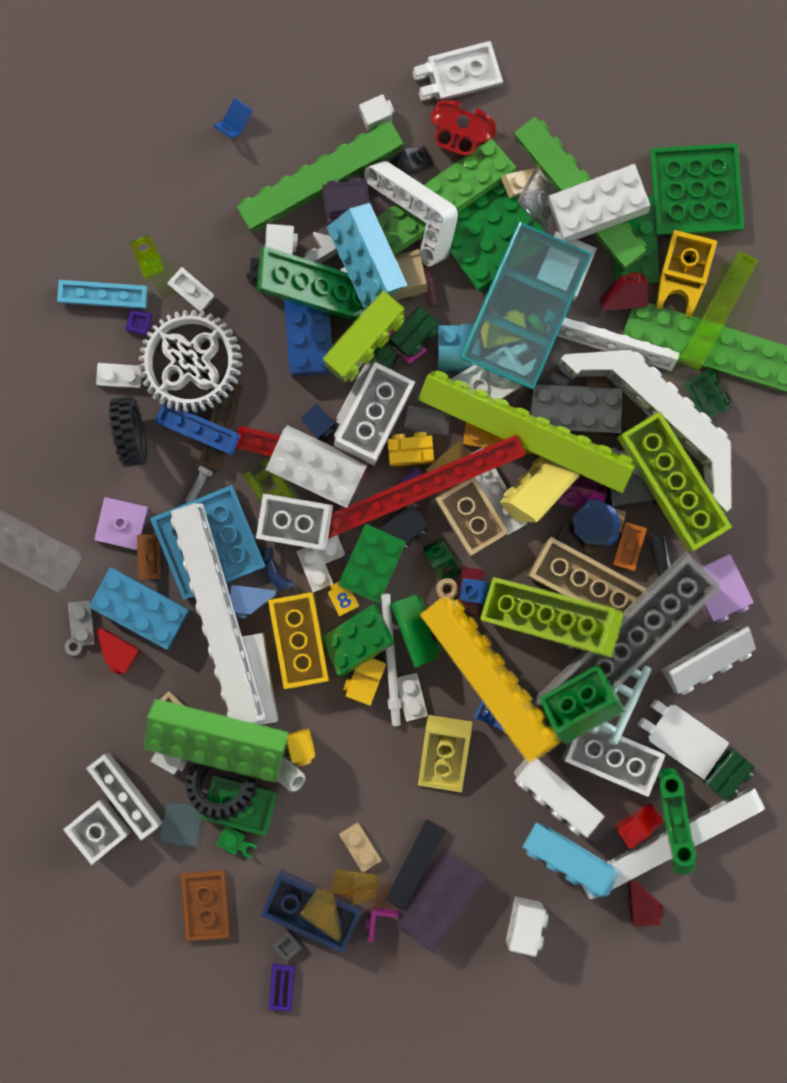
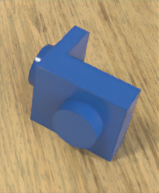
(474, 591)

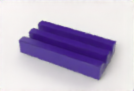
(283, 967)

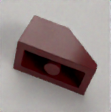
(626, 293)
(643, 907)

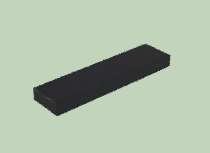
(415, 864)

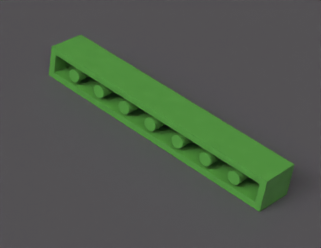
(563, 174)
(306, 185)

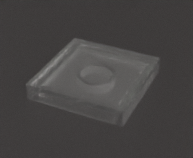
(535, 199)

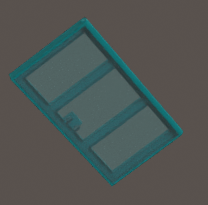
(525, 305)

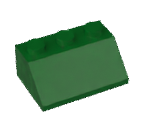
(415, 630)
(581, 704)

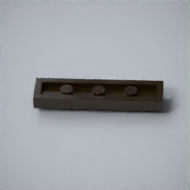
(222, 415)

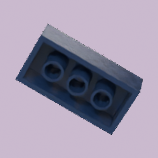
(290, 897)

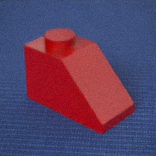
(117, 651)
(638, 825)

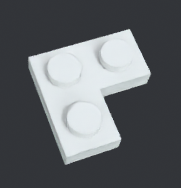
(315, 562)

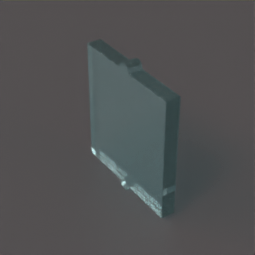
(181, 824)

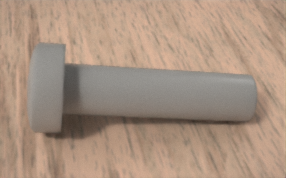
(204, 473)

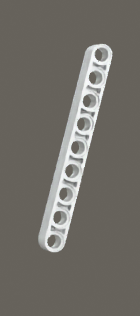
(702, 827)

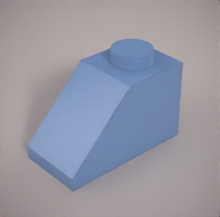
(249, 600)

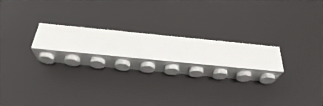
(217, 613)

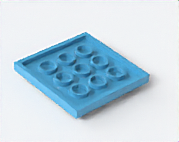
(230, 532)

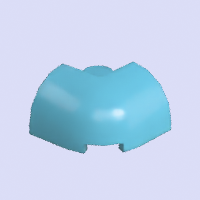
(450, 346)

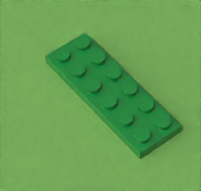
(308, 284)

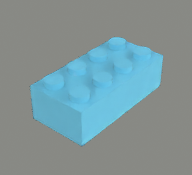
(366, 254)
(572, 859)

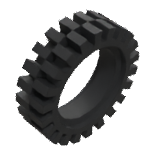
(128, 431)
(216, 810)

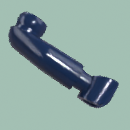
(274, 577)

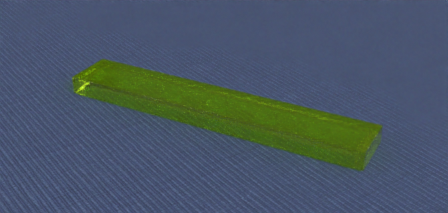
(718, 310)

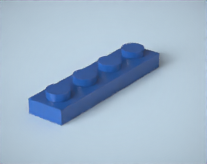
(198, 429)

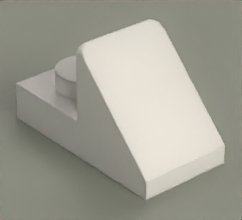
(326, 250)

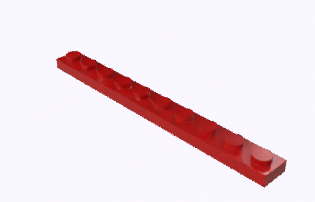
(426, 485)

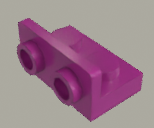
(581, 491)

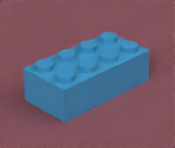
(140, 608)

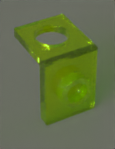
(148, 259)

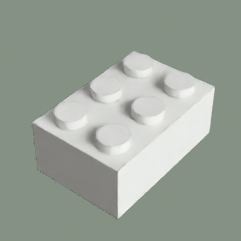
(294, 521)

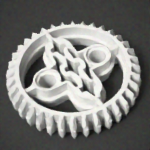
(160, 333)

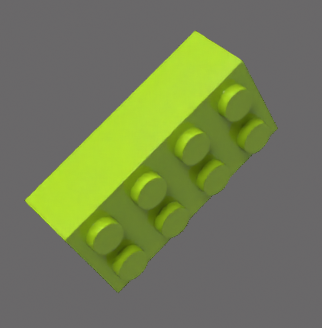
(364, 337)

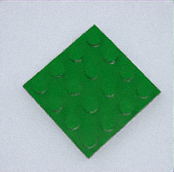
(696, 189)
(484, 234)

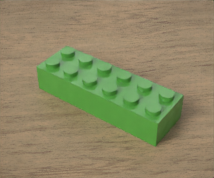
(215, 740)

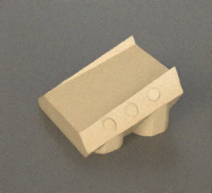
(412, 270)

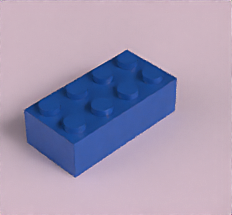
(307, 339)

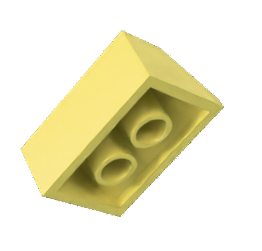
(537, 490)

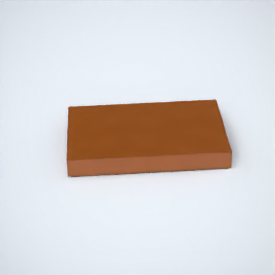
(205, 905)

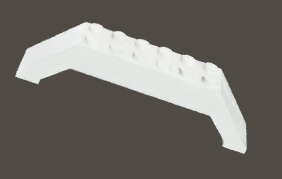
(653, 394)

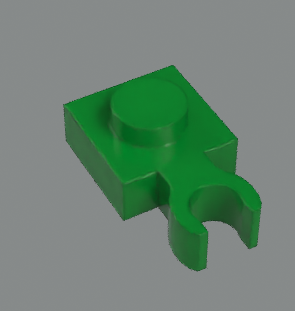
(233, 840)

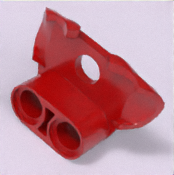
(479, 130)

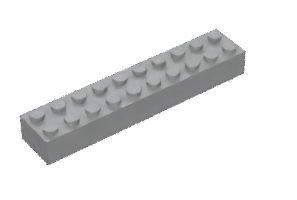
(646, 624)

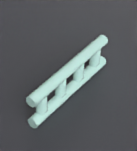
(633, 694)

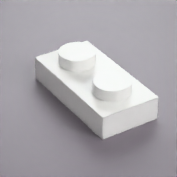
(191, 290)
(118, 376)
(411, 697)

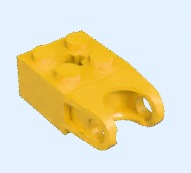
(684, 277)

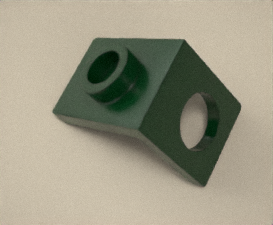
(441, 558)

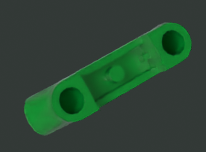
(676, 821)

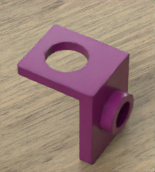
(370, 921)

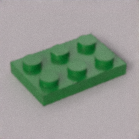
(372, 563)
(358, 640)
(256, 817)

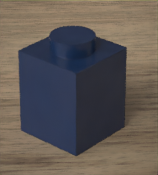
(318, 422)

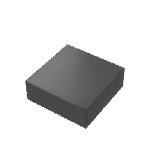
(287, 946)

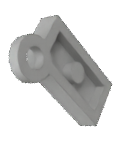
(81, 626)

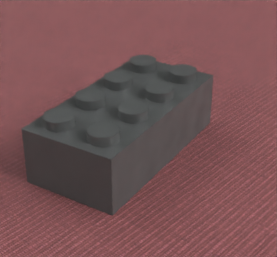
(579, 408)

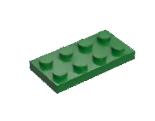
(648, 265)

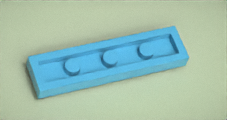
(102, 294)

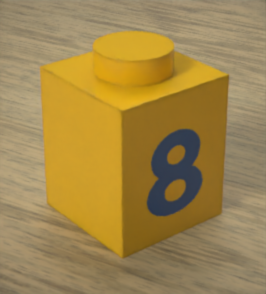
(342, 599)

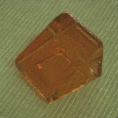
(601, 382)

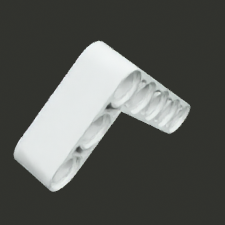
(423, 203)

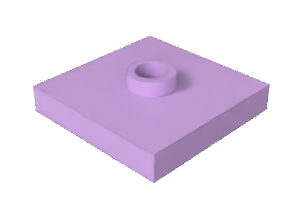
(121, 523)

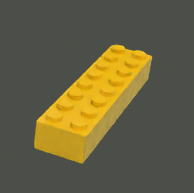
(491, 678)

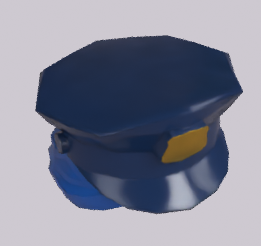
(597, 523)

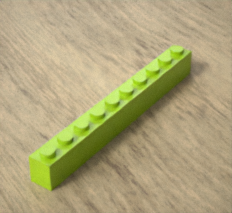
(534, 433)

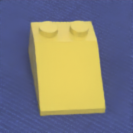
(445, 753)

